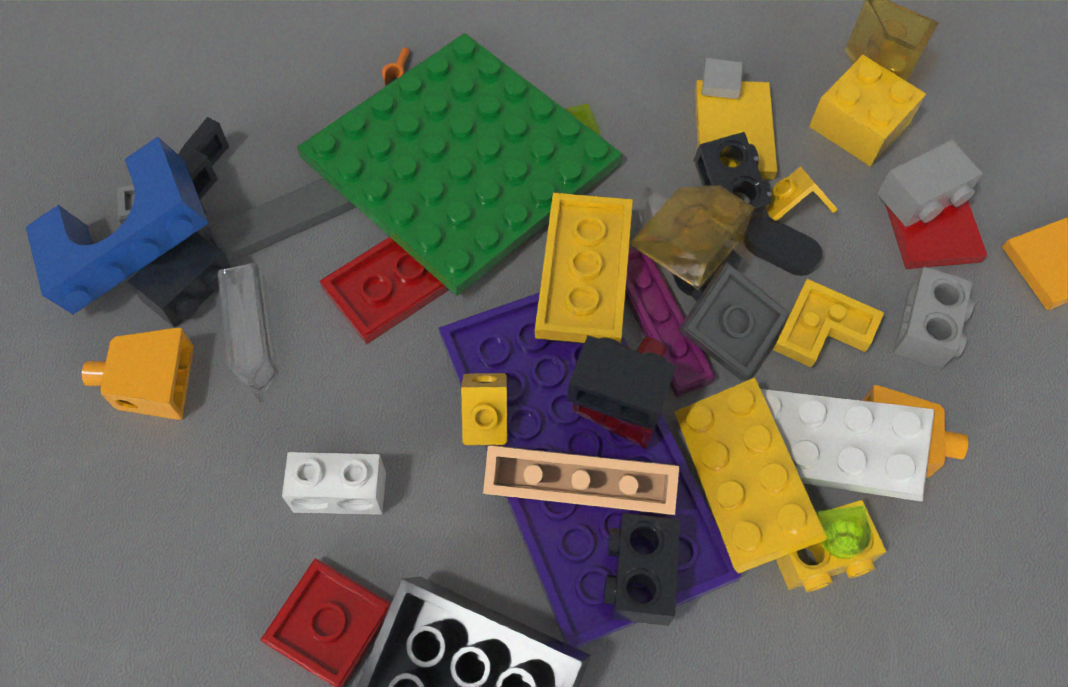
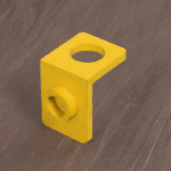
(791, 191)
(484, 409)

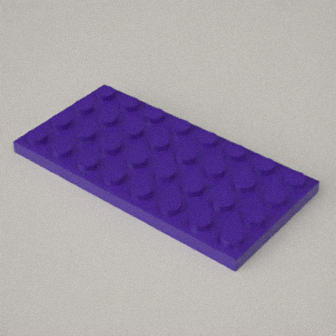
(566, 538)

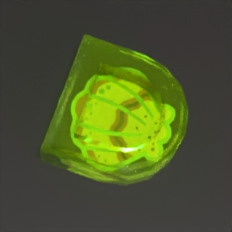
(845, 531)

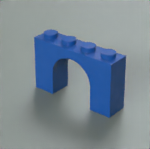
(163, 215)

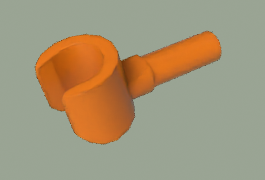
(395, 69)

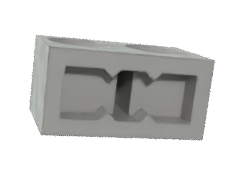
(927, 315)

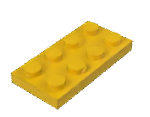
(584, 268)
(749, 476)

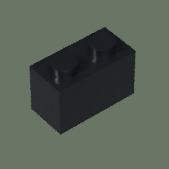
(180, 278)
(620, 382)

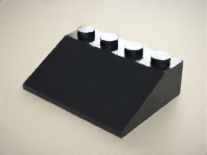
(455, 642)

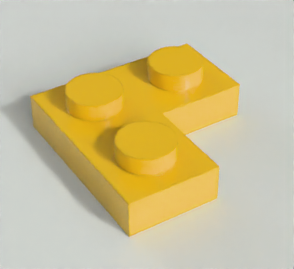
(821, 314)

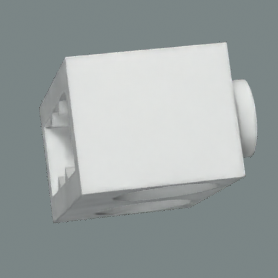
(334, 483)

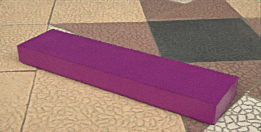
(660, 319)

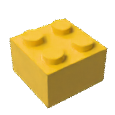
(866, 110)

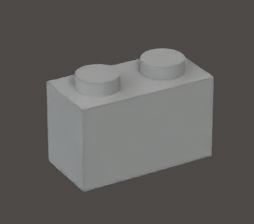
(929, 184)

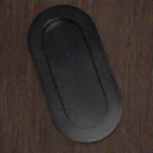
(782, 246)

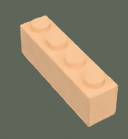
(581, 479)

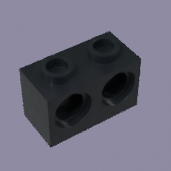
(743, 178)
(653, 570)

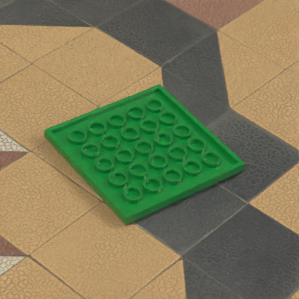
(459, 160)

